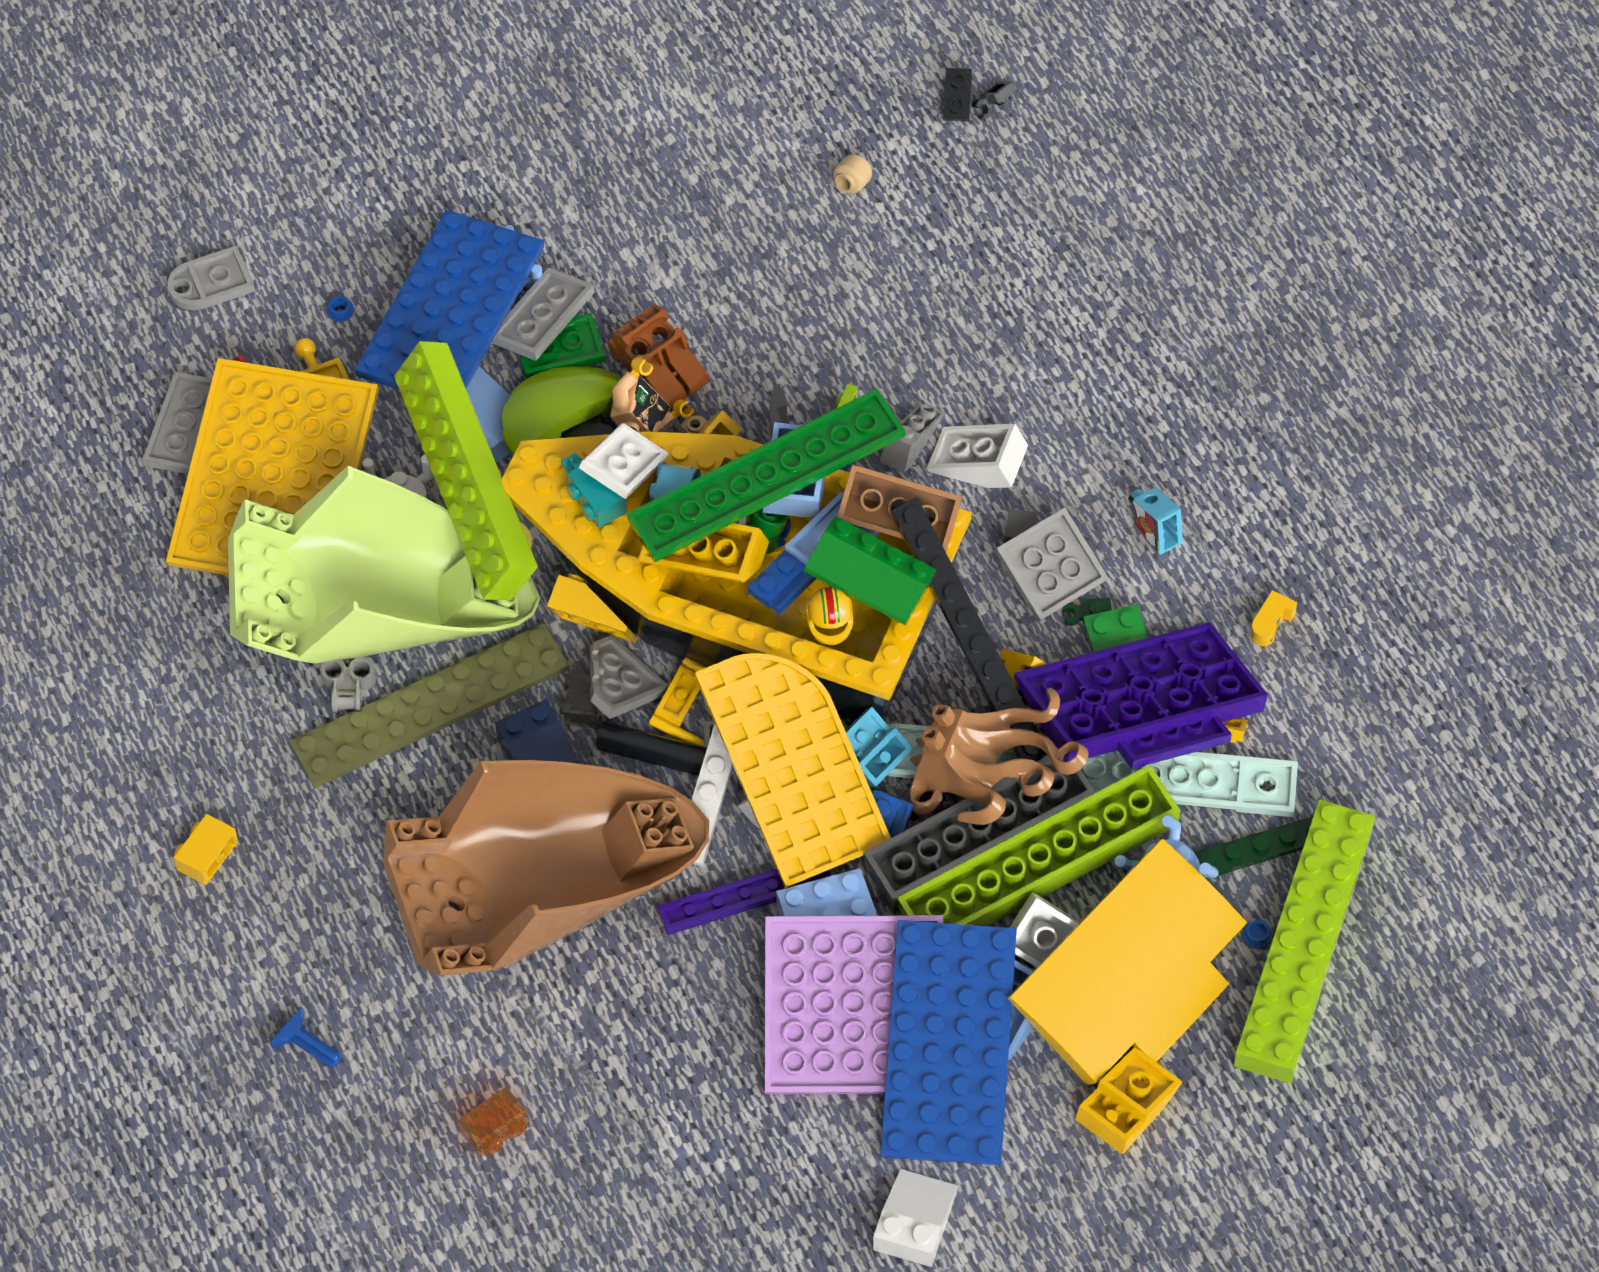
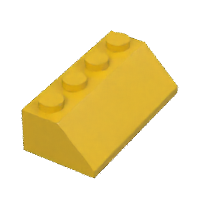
(726, 554)

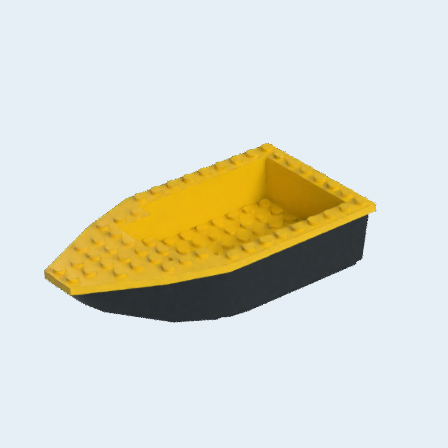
(710, 615)

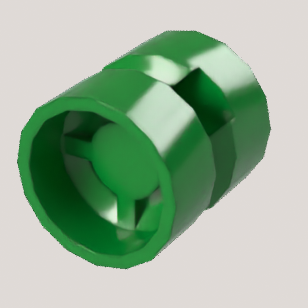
(770, 525)

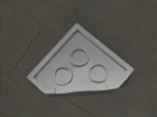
(620, 679)

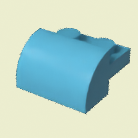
(876, 746)

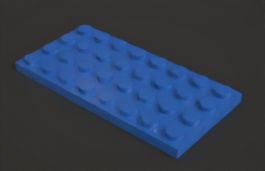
(453, 296)
(949, 1043)

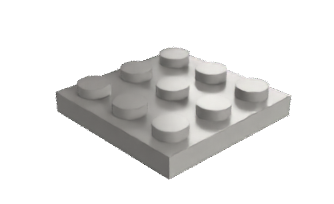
(1051, 564)

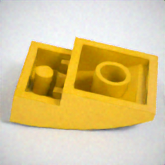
(1127, 1100)

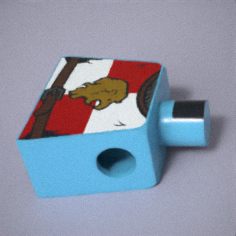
(1157, 519)

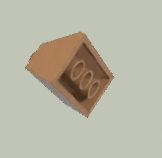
(873, 495)

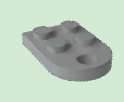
(210, 280)

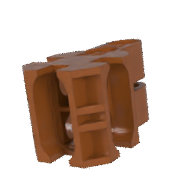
(674, 365)

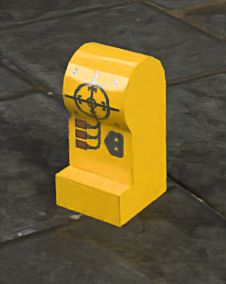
(1270, 616)

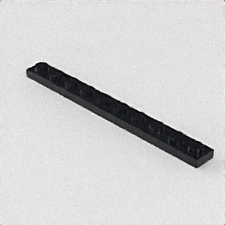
(963, 618)

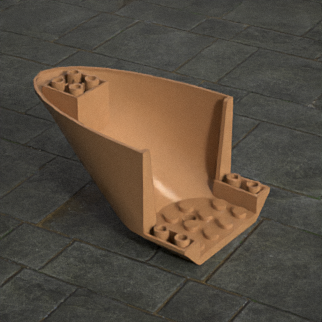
(533, 858)

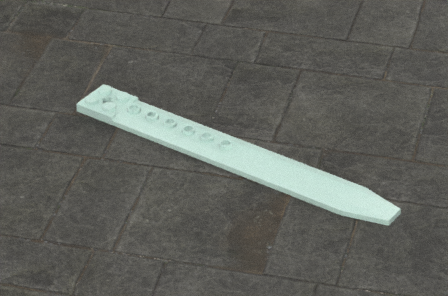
(1190, 779)

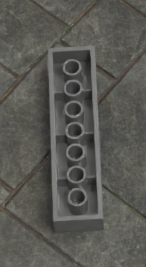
(946, 842)

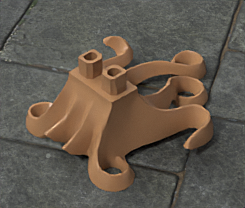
(963, 752)

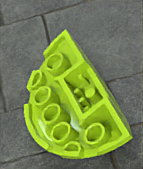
(555, 402)

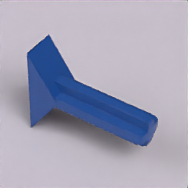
(305, 1040)

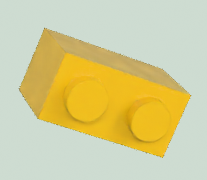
(205, 849)

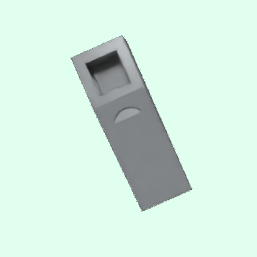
(918, 429)

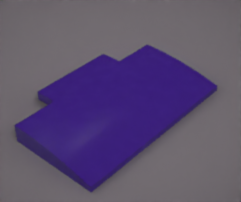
(1147, 696)

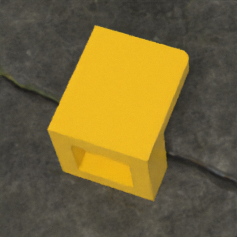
(721, 425)

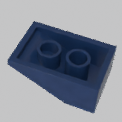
(534, 735)

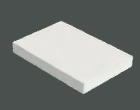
(623, 460)

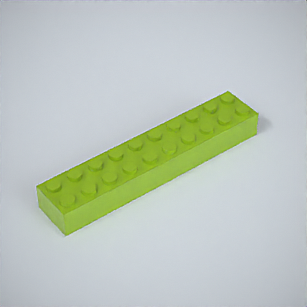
(465, 471)
(1047, 854)
(1304, 941)

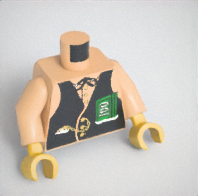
(639, 404)

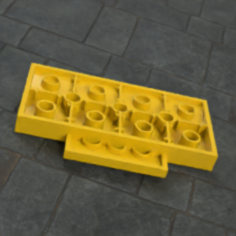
(1132, 967)

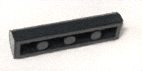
(650, 748)

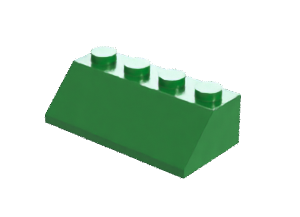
(870, 570)

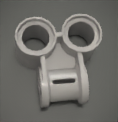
(347, 686)

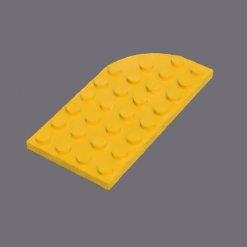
(793, 763)

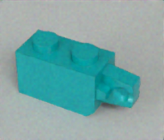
(596, 499)

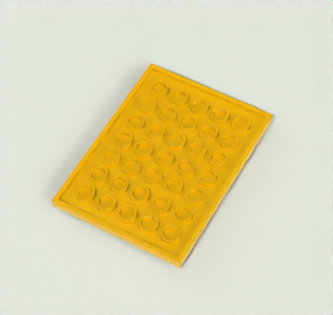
(266, 441)

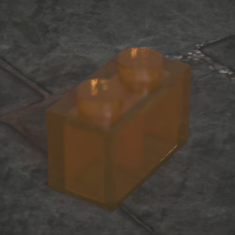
(494, 1122)

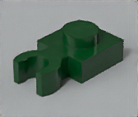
(1089, 607)

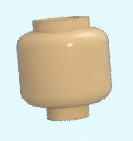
(852, 174)

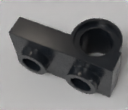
(957, 94)

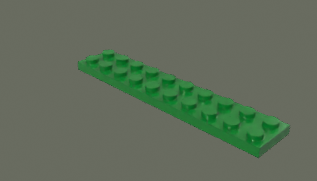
(766, 475)

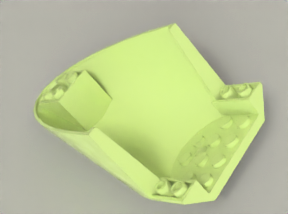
(358, 575)

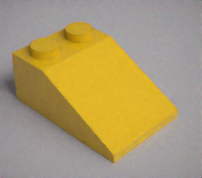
(579, 604)

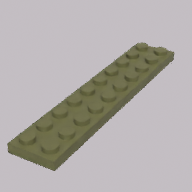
(429, 705)

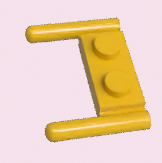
(677, 703)

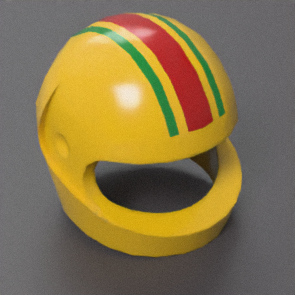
(830, 610)

